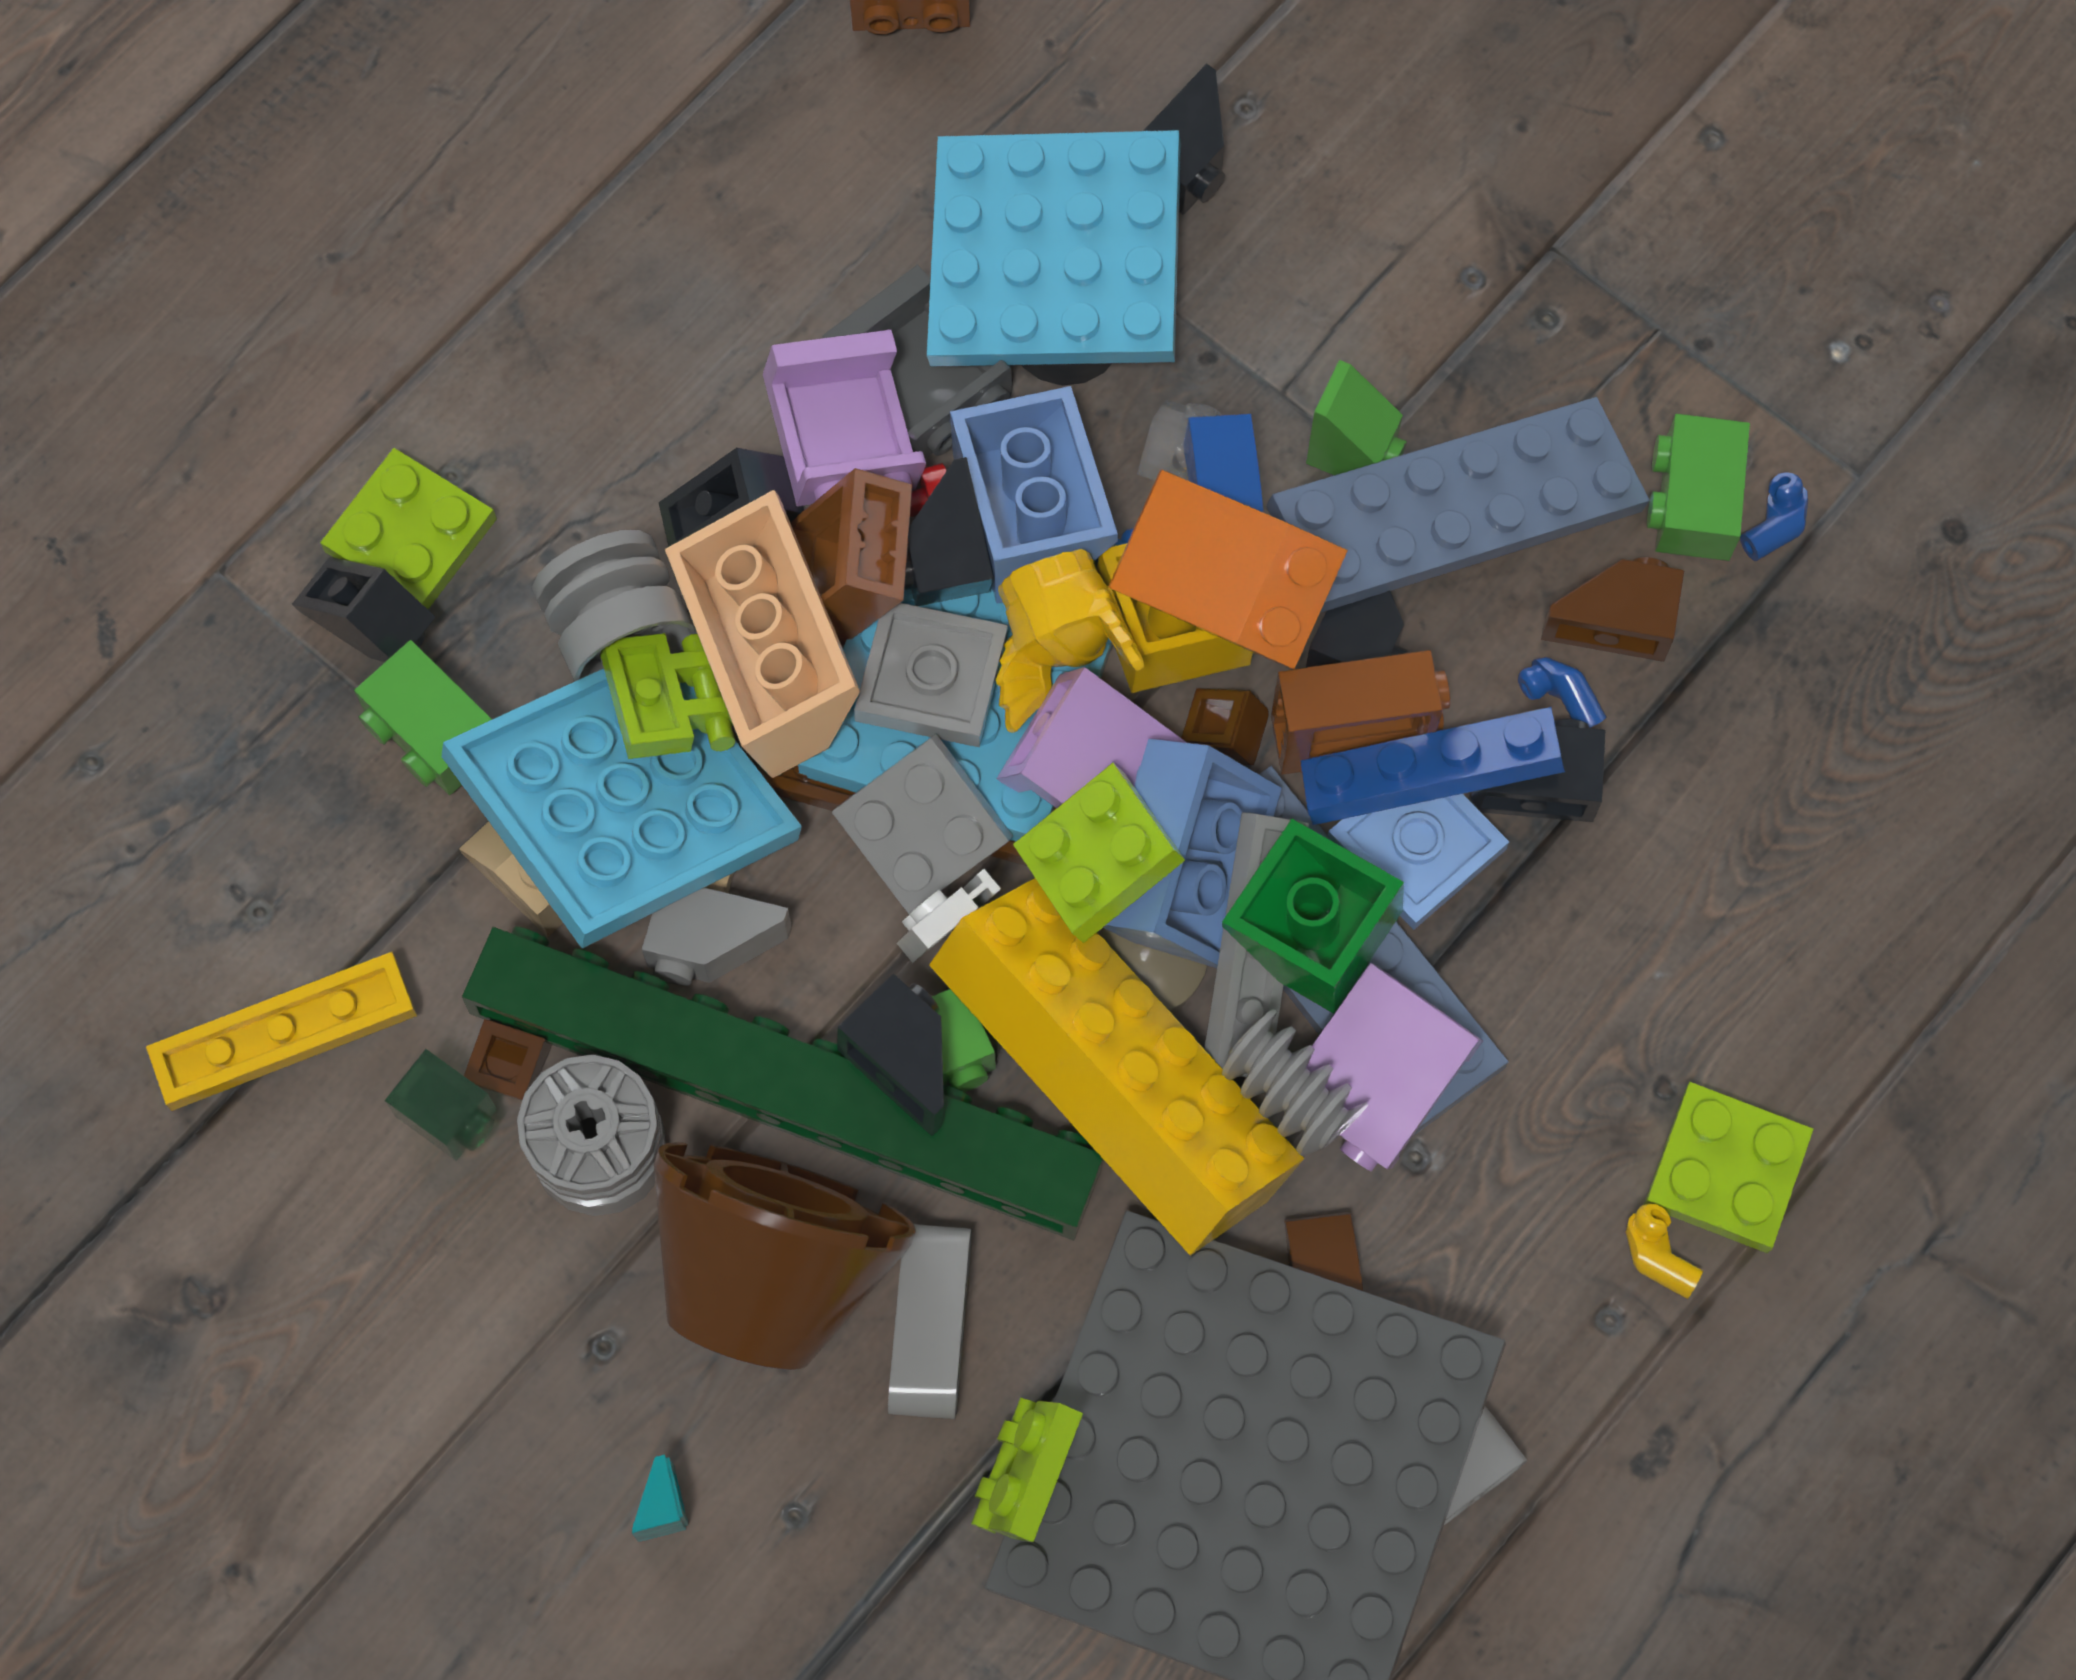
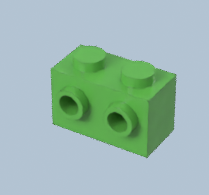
(1700, 487)
(419, 711)

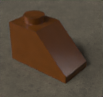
(1621, 610)

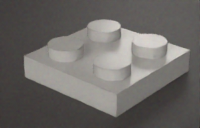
(931, 674)
(922, 823)

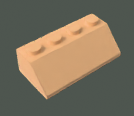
(765, 633)

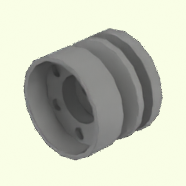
(608, 593)
(598, 1172)

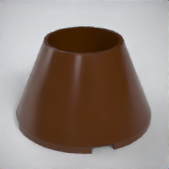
(766, 1253)

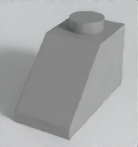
(711, 935)

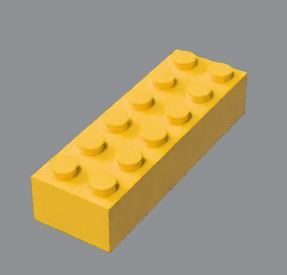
(1116, 1065)

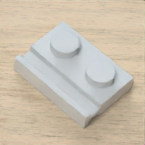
(940, 915)

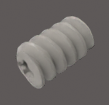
(1290, 1086)

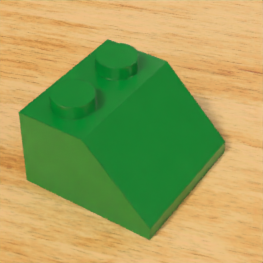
(1315, 914)

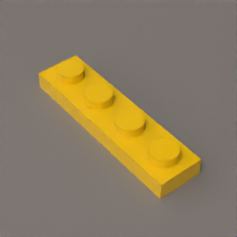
(281, 1031)

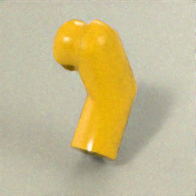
(1653, 1253)

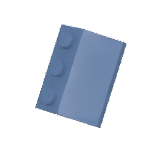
(1033, 480)
(1199, 805)

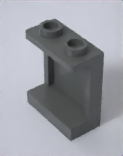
(924, 390)

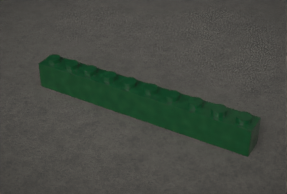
(780, 1080)

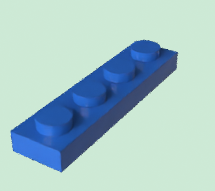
(1432, 766)

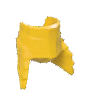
(1057, 619)

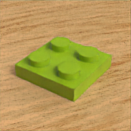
(410, 526)
(1098, 852)
(1729, 1167)

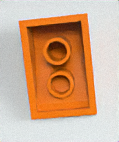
(1227, 569)

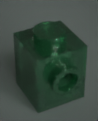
(442, 1106)

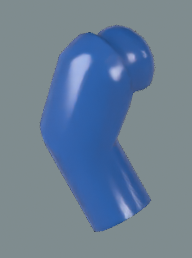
(1784, 517)
(1563, 683)

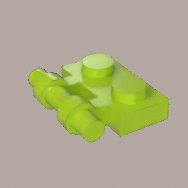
(650, 700)
(1025, 1469)

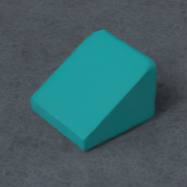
(661, 1504)

